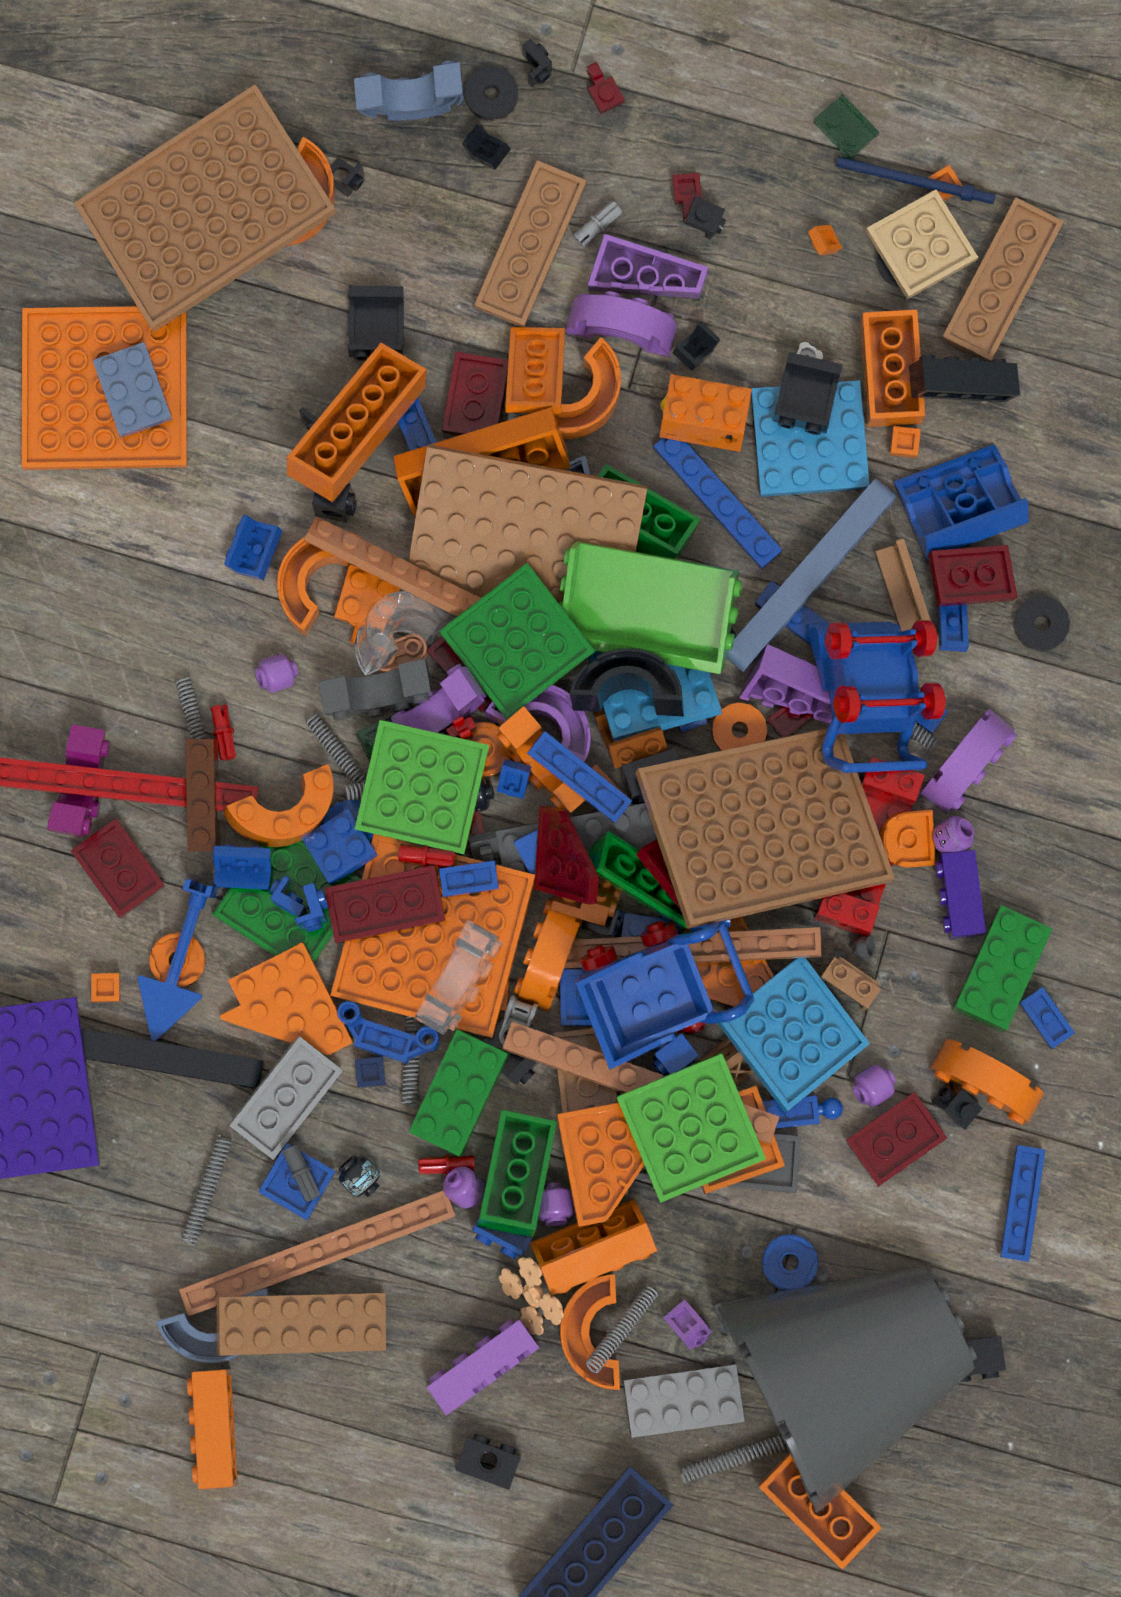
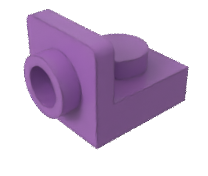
(688, 1325)

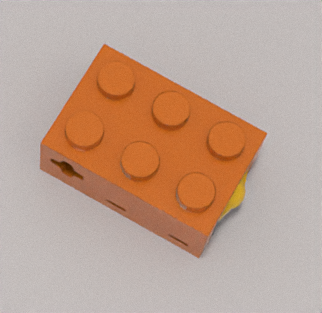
(705, 412)

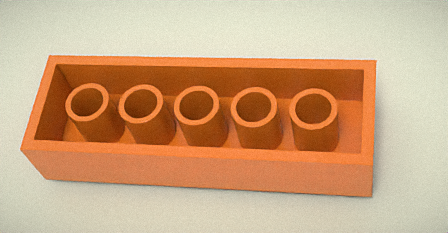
(356, 422)
(525, 439)

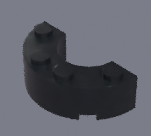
(625, 671)

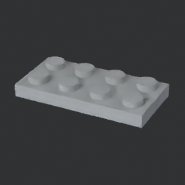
(285, 1097)
(683, 1401)

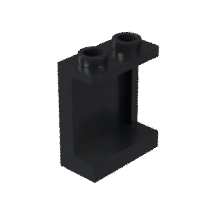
(375, 318)
(807, 393)

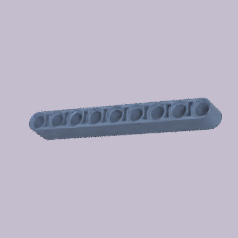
(810, 574)

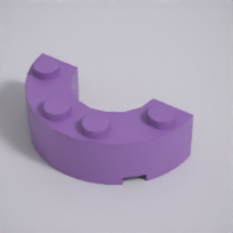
(622, 319)
(456, 698)
(557, 707)
(968, 761)

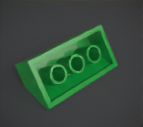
(620, 867)

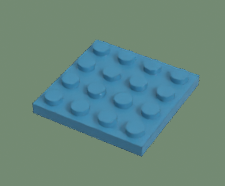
(809, 463)
(634, 712)
(794, 1033)

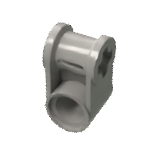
(515, 1014)

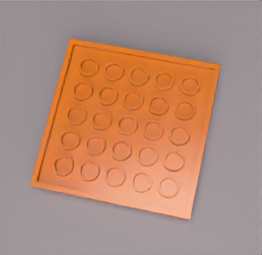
(64, 402)
(402, 966)

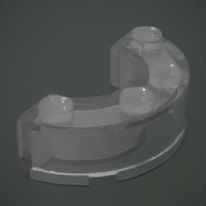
(394, 614)
(459, 978)

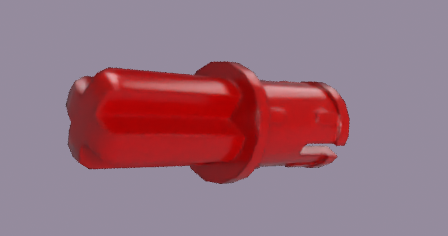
(223, 732)
(426, 856)
(445, 1164)

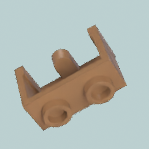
(851, 982)

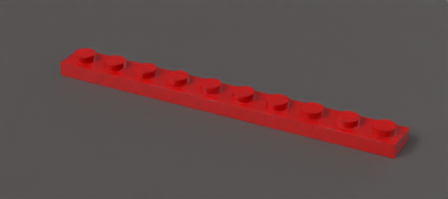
(110, 784)

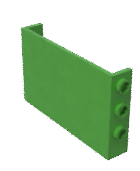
(651, 604)

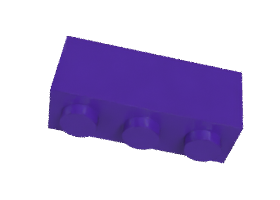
(960, 894)

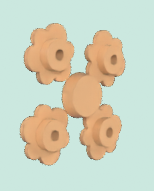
(533, 1294)

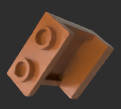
(632, 747)

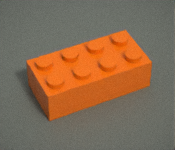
(888, 348)
(591, 1250)
(214, 1429)
(837, 1529)

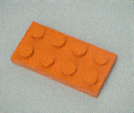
(535, 369)

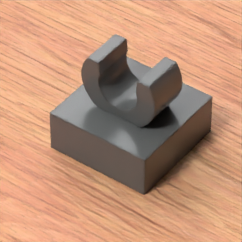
(484, 846)

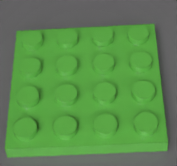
(421, 787)
(691, 1127)

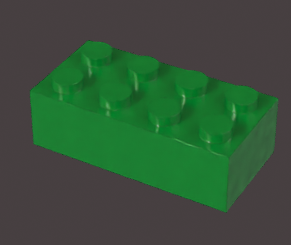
(664, 525)
(1002, 969)
(459, 1093)
(517, 1173)

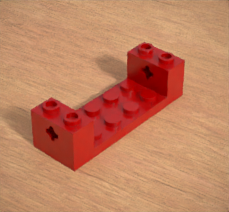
(886, 794)

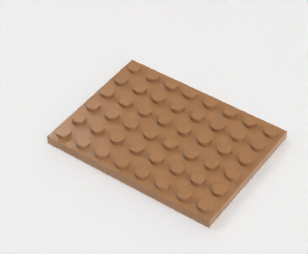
(205, 208)
(494, 514)
(762, 828)

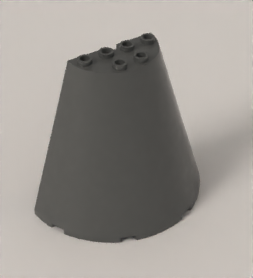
(849, 1366)

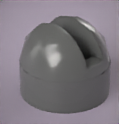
(864, 947)

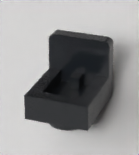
(538, 58)
(485, 147)
(705, 217)
(696, 346)
(957, 1104)

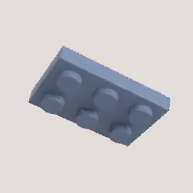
(132, 390)

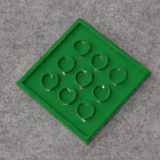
(517, 641)
(265, 923)

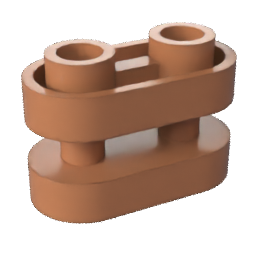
(409, 649)

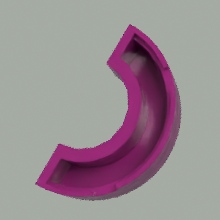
(72, 812)

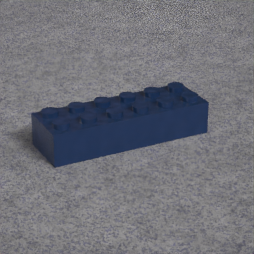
(601, 1540)

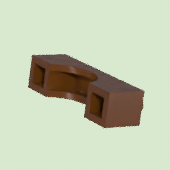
(201, 775)

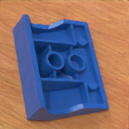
(961, 501)

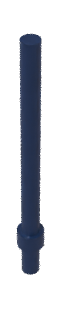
(965, 192)

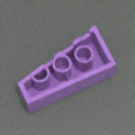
(644, 271)
(787, 682)
(482, 1367)

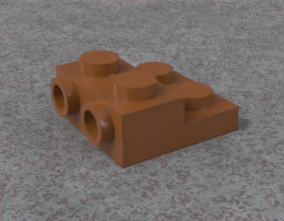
(595, 913)

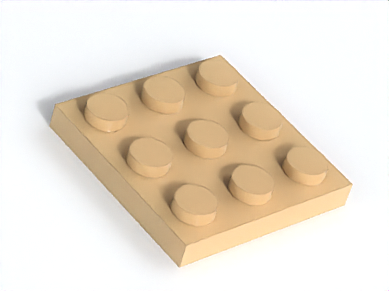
(921, 244)

